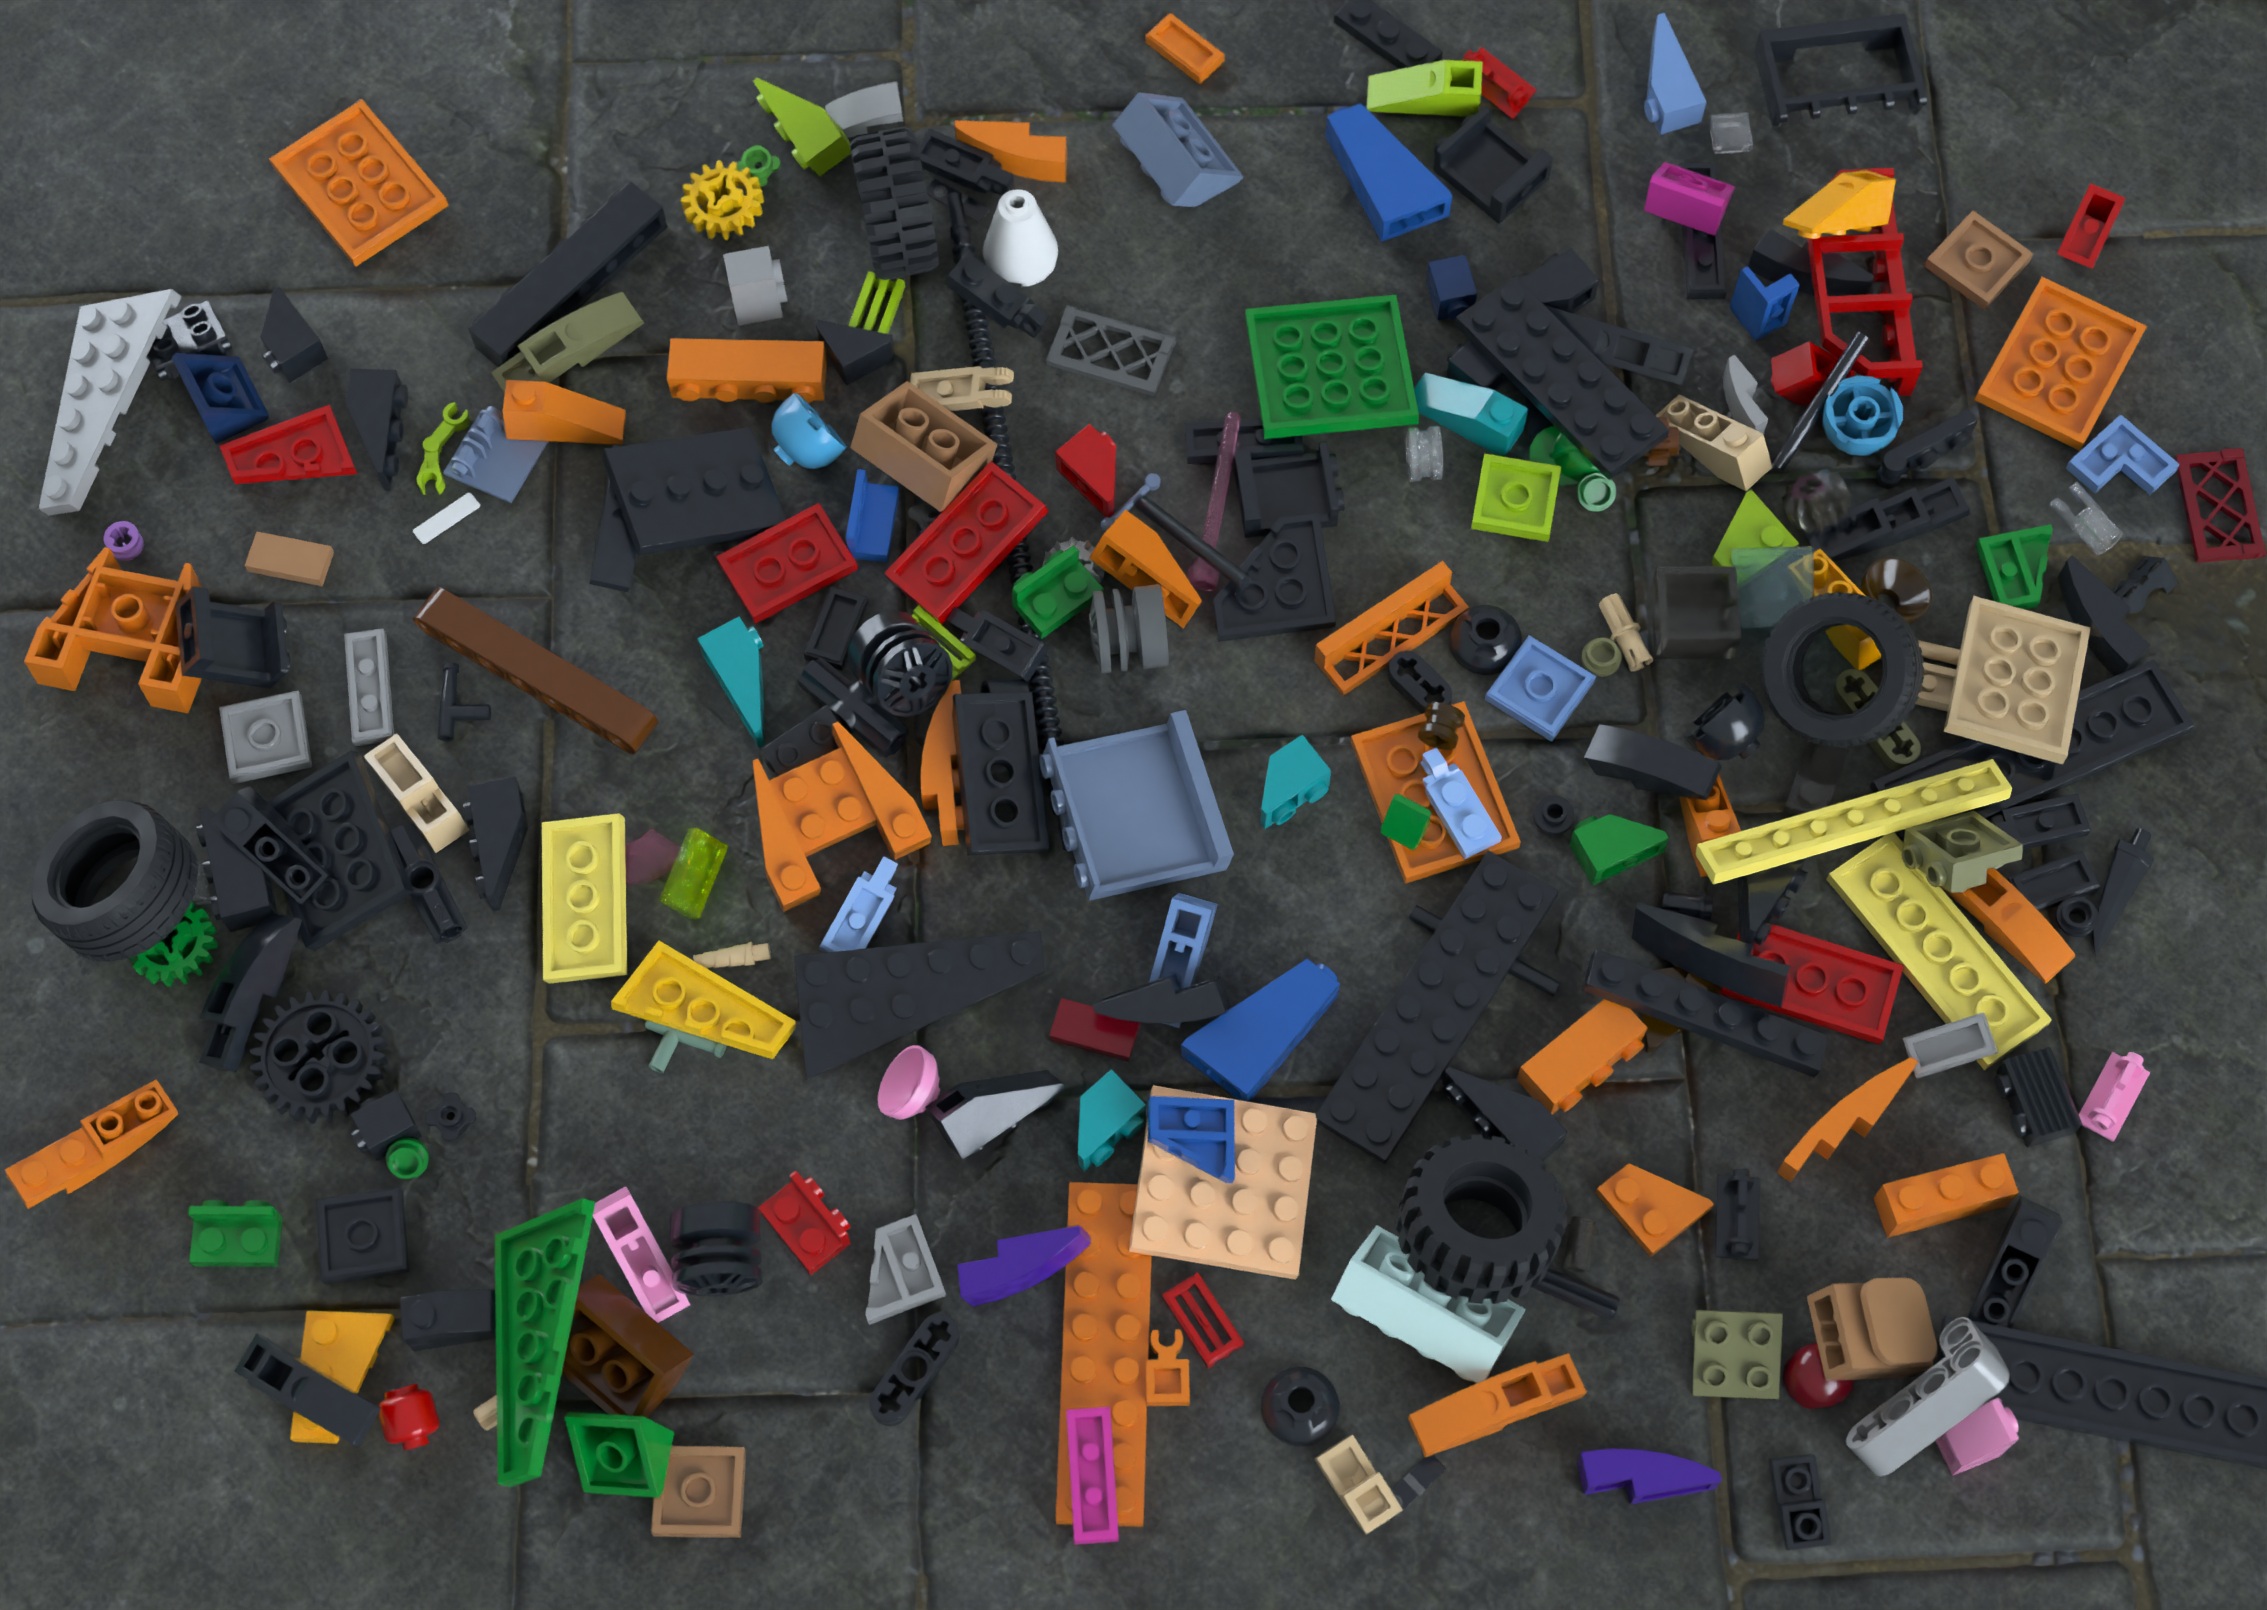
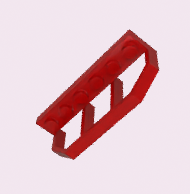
(1891, 301)

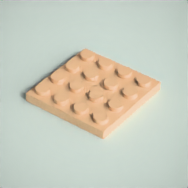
(1238, 1224)

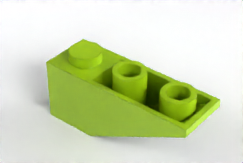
(1428, 89)
(810, 128)

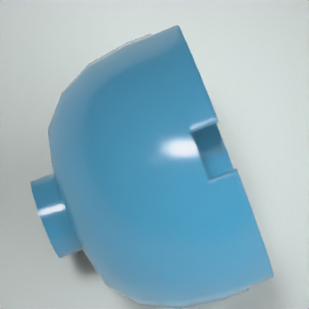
(1862, 416)
(804, 435)

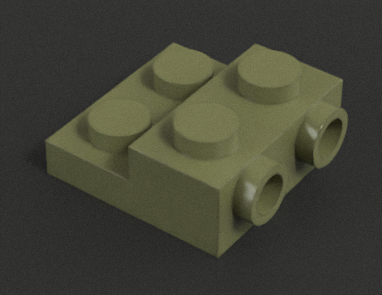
(1958, 850)

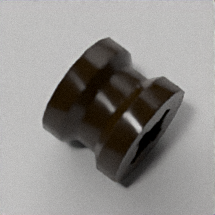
(1441, 726)

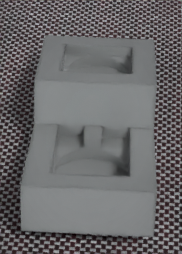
(866, 108)
(1739, 393)

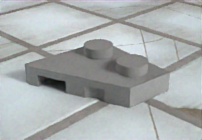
(901, 1271)

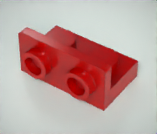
(806, 1223)

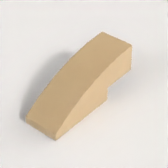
(416, 793)

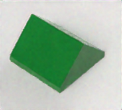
(620, 1453)

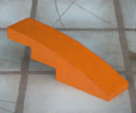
(1855, 1111)

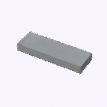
(369, 687)

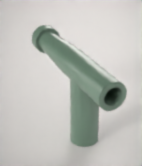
(670, 1040)

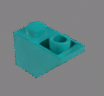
(1293, 778)
(1106, 1116)

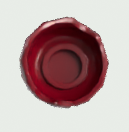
(1807, 1382)

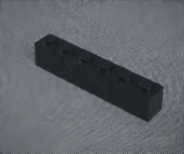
(570, 273)

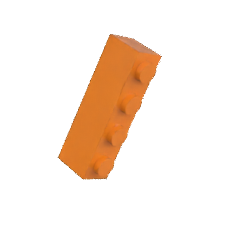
(746, 369)

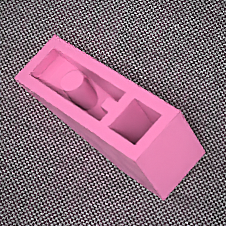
(638, 1255)

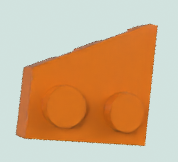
(1651, 1206)

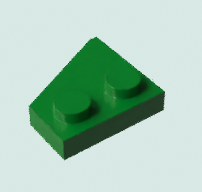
(2016, 565)

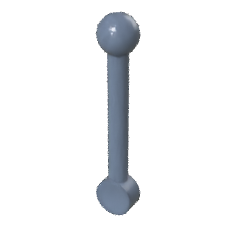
(1152, 482)

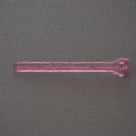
(1201, 574)

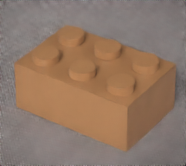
(922, 445)

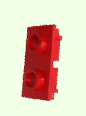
(1501, 84)

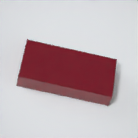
(1084, 1029)

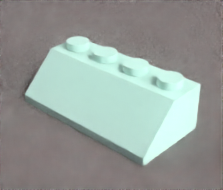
(1403, 1306)

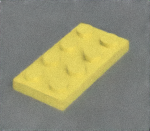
(584, 898)

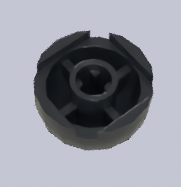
(1729, 726)

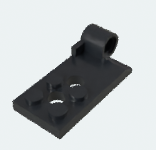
(1000, 730)

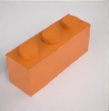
(1582, 1055)
(1945, 1195)

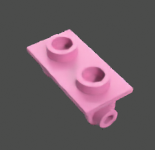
(2114, 1094)

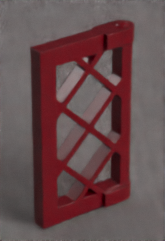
(2196, 524)

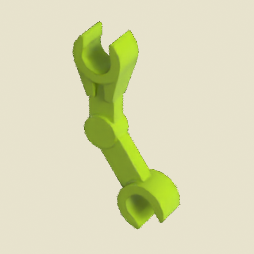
(433, 447)

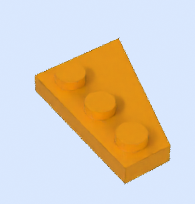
(344, 1349)

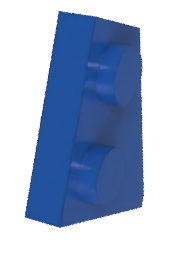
(1195, 1132)

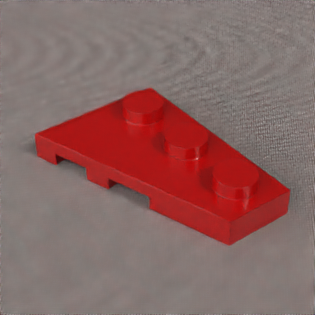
(290, 450)

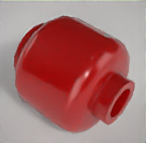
(408, 1416)

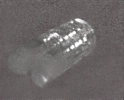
(2091, 523)

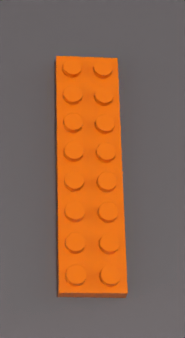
(1107, 1341)

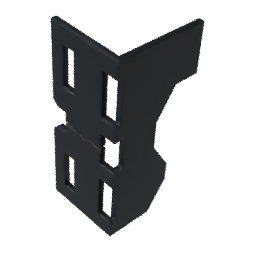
(2159, 578)

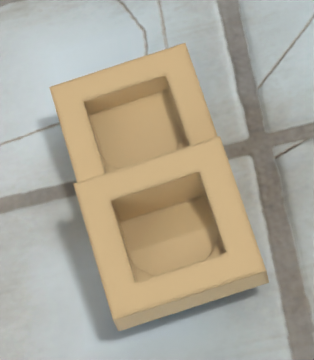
(1358, 1484)

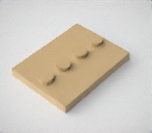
(2017, 680)

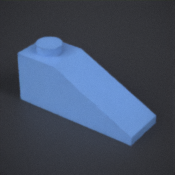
(1673, 91)
(1184, 940)

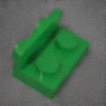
(1054, 592)
(235, 1234)

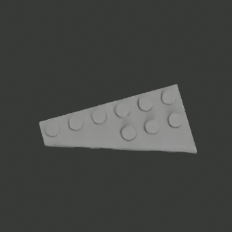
(99, 384)

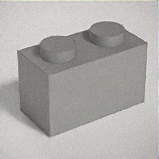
(755, 285)

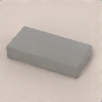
(1951, 1045)

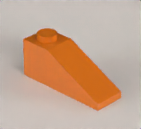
(559, 415)
(1140, 558)

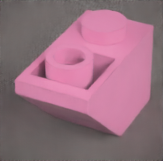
(1979, 1437)

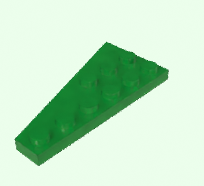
(535, 1304)

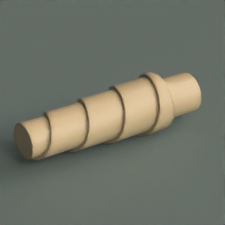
(734, 956)

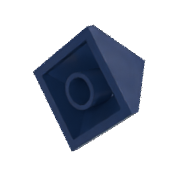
(221, 393)

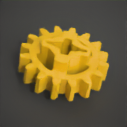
(724, 202)

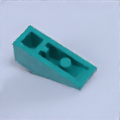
(1472, 412)
(738, 667)

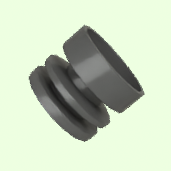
(1130, 629)

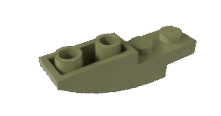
(571, 341)

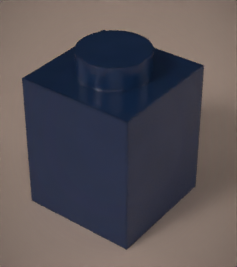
(1450, 286)

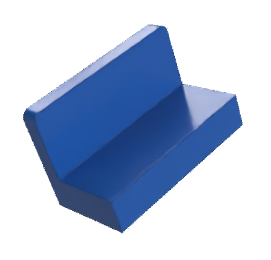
(1762, 308)
(871, 519)

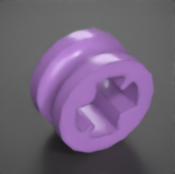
(118, 530)

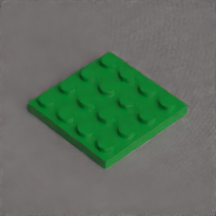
(1331, 367)

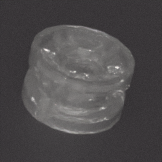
(1424, 453)

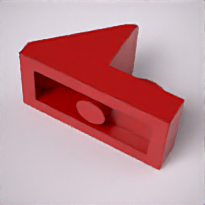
(2091, 225)

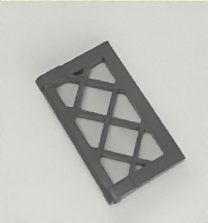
(1119, 377)

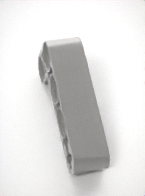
(1933, 1401)

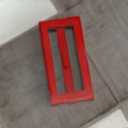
(1222, 1351)

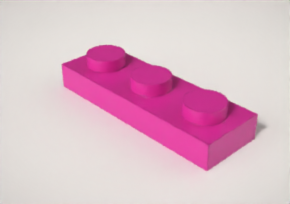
(1092, 1475)

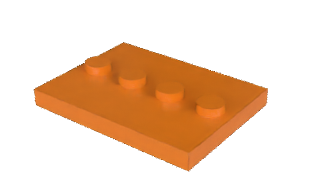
(358, 182)
(2060, 363)
(1392, 765)

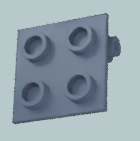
(492, 461)

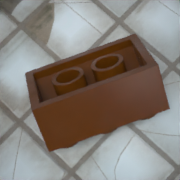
(620, 1352)

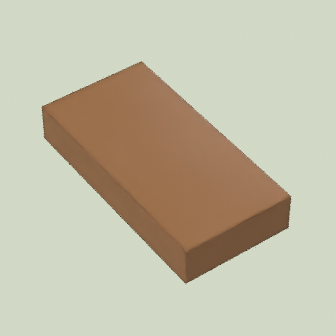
(289, 558)

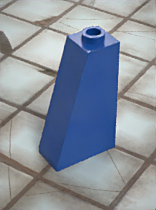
(1384, 174)
(1260, 1032)

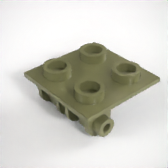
(1736, 1354)

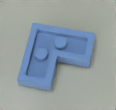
(2124, 449)

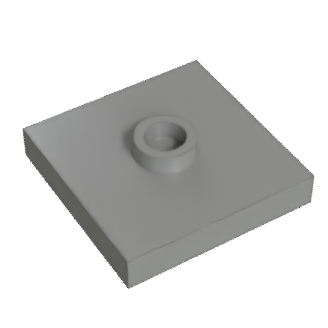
(265, 737)

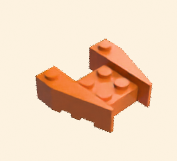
(119, 617)
(825, 805)

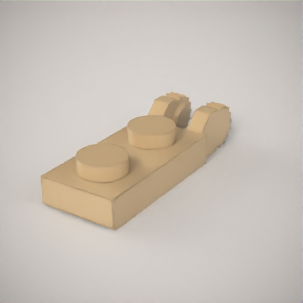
(965, 387)

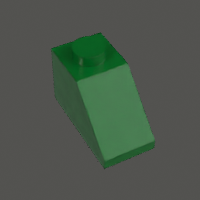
(1614, 845)

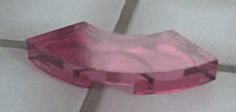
(649, 857)

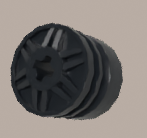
(900, 663)
(715, 1248)

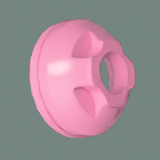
(909, 1084)

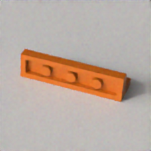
(1383, 616)

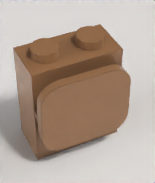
(1873, 1329)

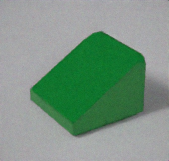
(1406, 822)

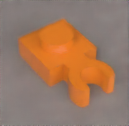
(1167, 1377)

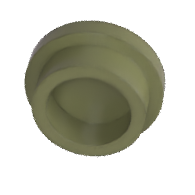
(1601, 657)

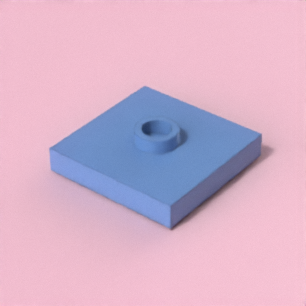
(1540, 688)

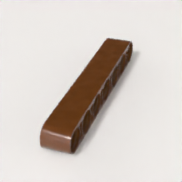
(536, 670)

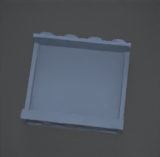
(1137, 808)

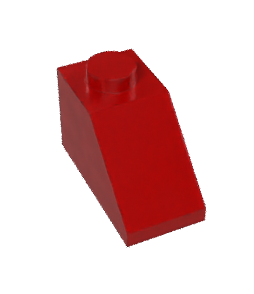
(1802, 372)
(1090, 467)

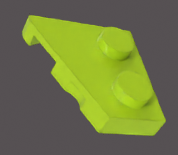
(1752, 528)

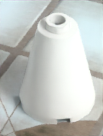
(1020, 240)

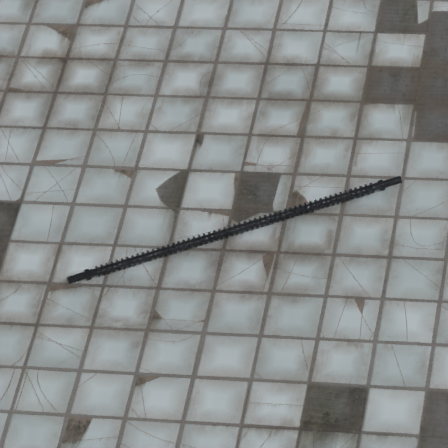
(996, 431)

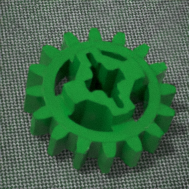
(188, 947)

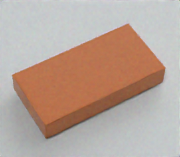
(1184, 48)

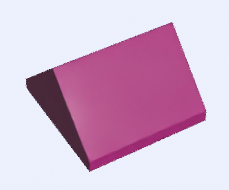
(1688, 198)

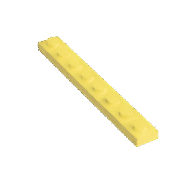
(1852, 821)

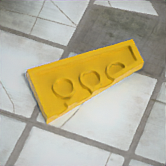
(695, 1000)

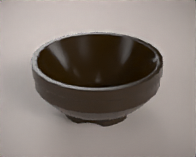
(1900, 582)

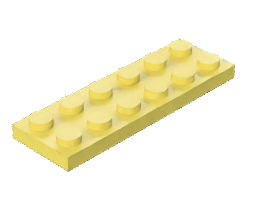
(1936, 945)

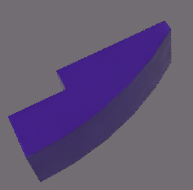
(1020, 1264)
(1644, 1474)

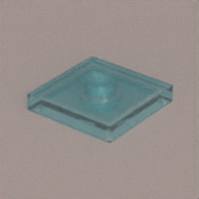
(1772, 582)

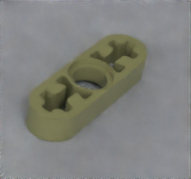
(1884, 749)

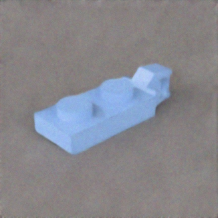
(1458, 805)
(862, 910)

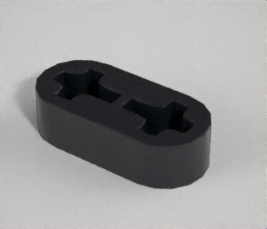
(1424, 676)

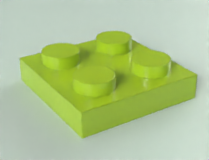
(1516, 497)

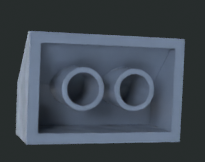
(1175, 149)

